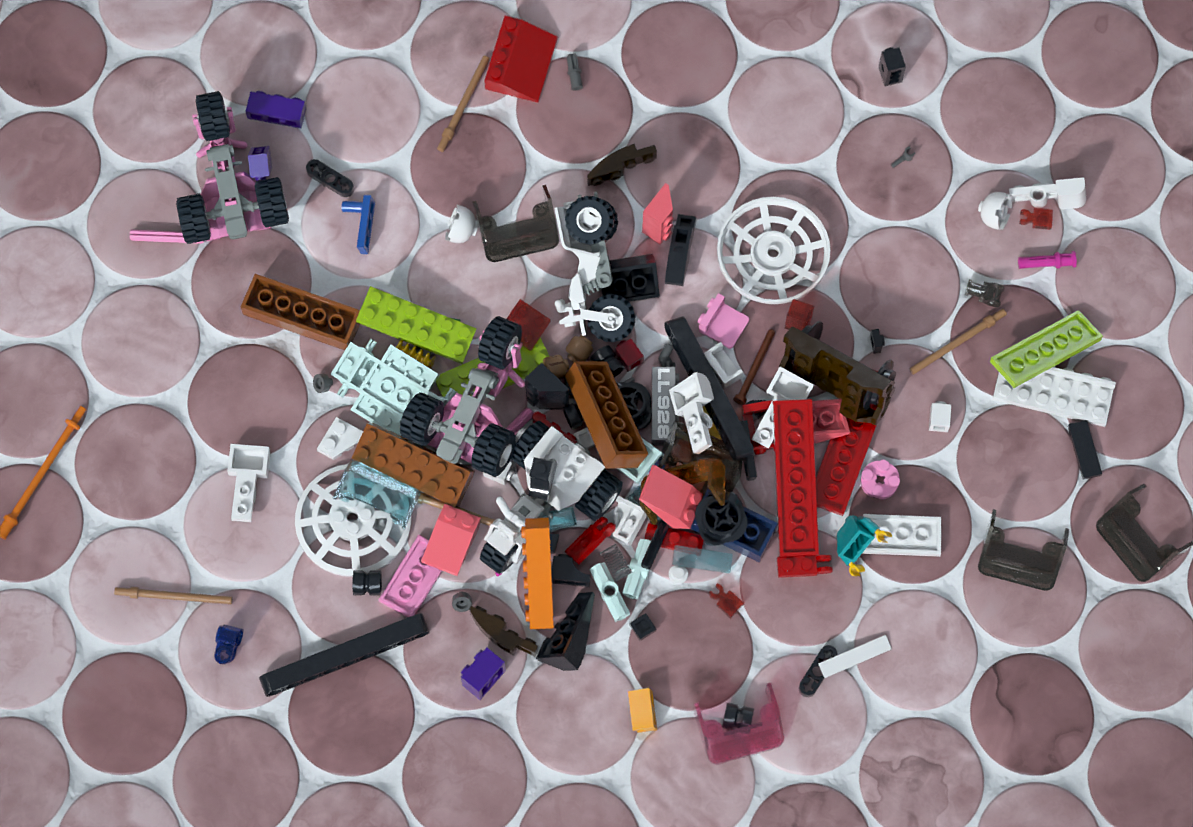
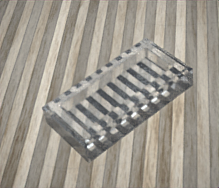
(616, 562)

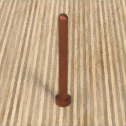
(740, 398)

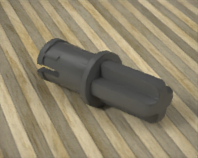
(574, 72)

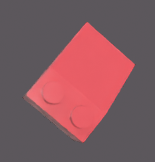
(828, 421)
(670, 498)
(451, 539)

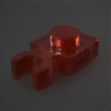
(1039, 218)
(728, 602)

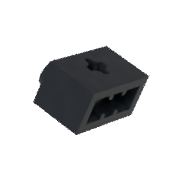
(892, 66)

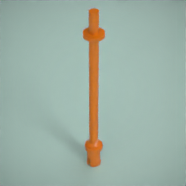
(11, 519)

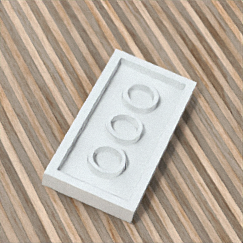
(909, 535)

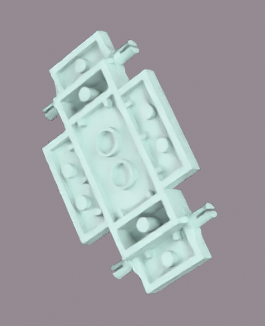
(385, 383)

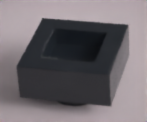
(877, 341)
(642, 627)

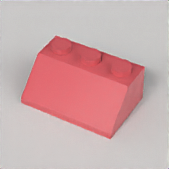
(658, 216)

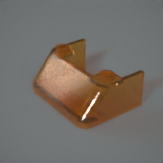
(693, 473)

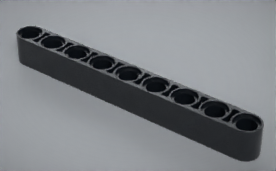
(719, 408)
(344, 655)

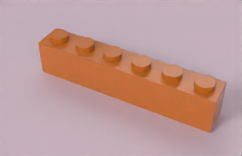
(538, 573)

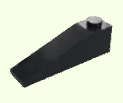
(569, 641)

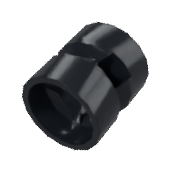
(607, 355)
(573, 415)
(367, 583)
(731, 714)

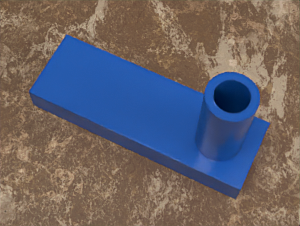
(366, 209)

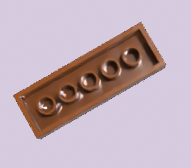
(300, 312)
(606, 414)
(412, 464)

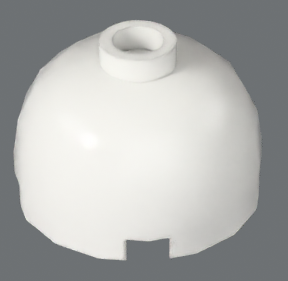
(995, 210)
(461, 225)

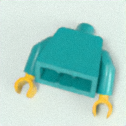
(855, 538)

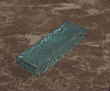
(702, 559)

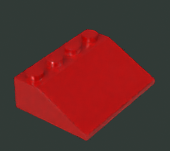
(520, 60)

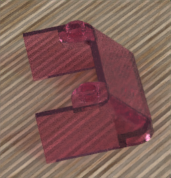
(744, 741)

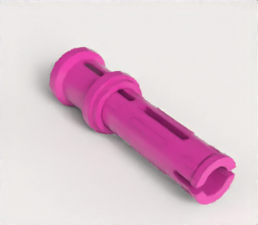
(1057, 260)

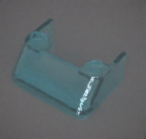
(378, 491)

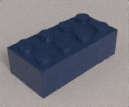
(757, 534)

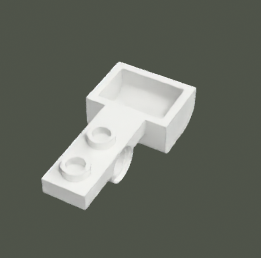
(1070, 193)
(783, 387)
(688, 399)
(247, 465)

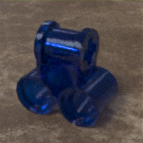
(227, 640)

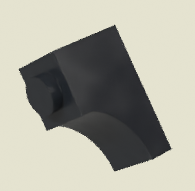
(541, 478)
(566, 573)

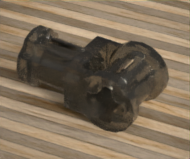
(985, 292)

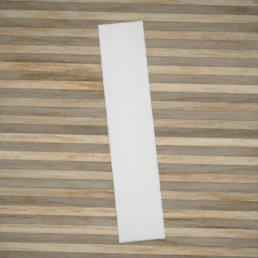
(855, 656)

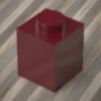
(629, 354)

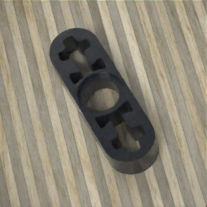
(331, 185)
(805, 680)

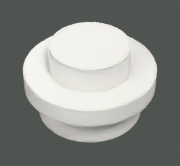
(678, 574)

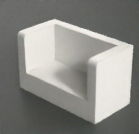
(723, 366)

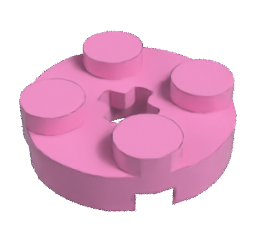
(879, 490)

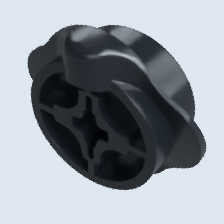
(635, 392)
(712, 536)

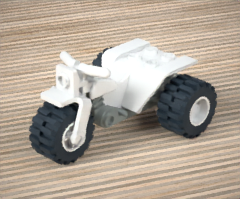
(585, 229)
(576, 480)

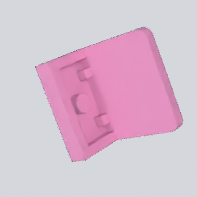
(722, 322)

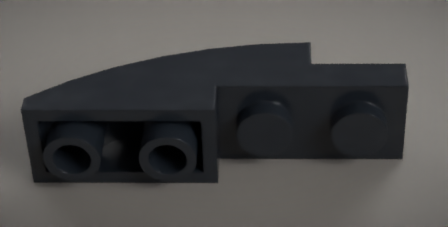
(680, 250)

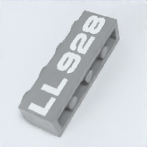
(662, 407)

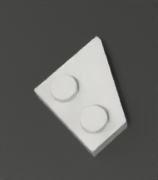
(339, 438)
(628, 520)

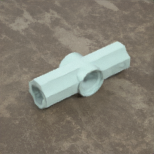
(636, 579)
(614, 602)

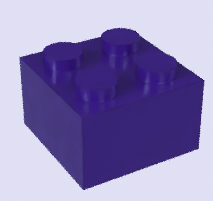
(482, 673)

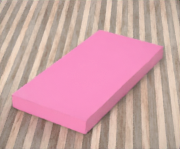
(411, 581)

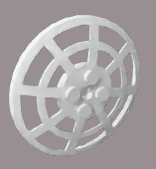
(773, 240)
(345, 529)

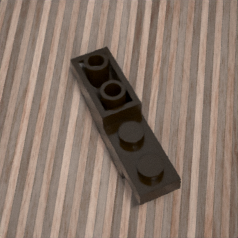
(613, 165)
(494, 629)

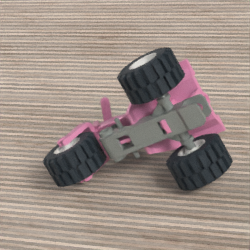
(230, 201)
(465, 425)

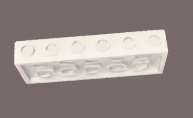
(1061, 394)

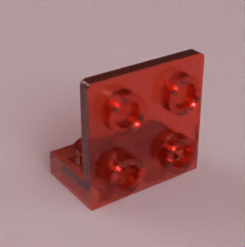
(531, 321)

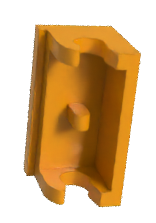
(642, 710)

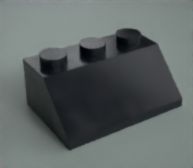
(634, 278)
(545, 389)

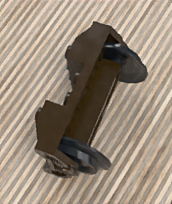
(839, 374)

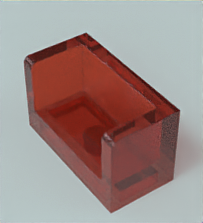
(799, 315)

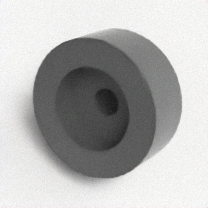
(322, 383)
(461, 601)

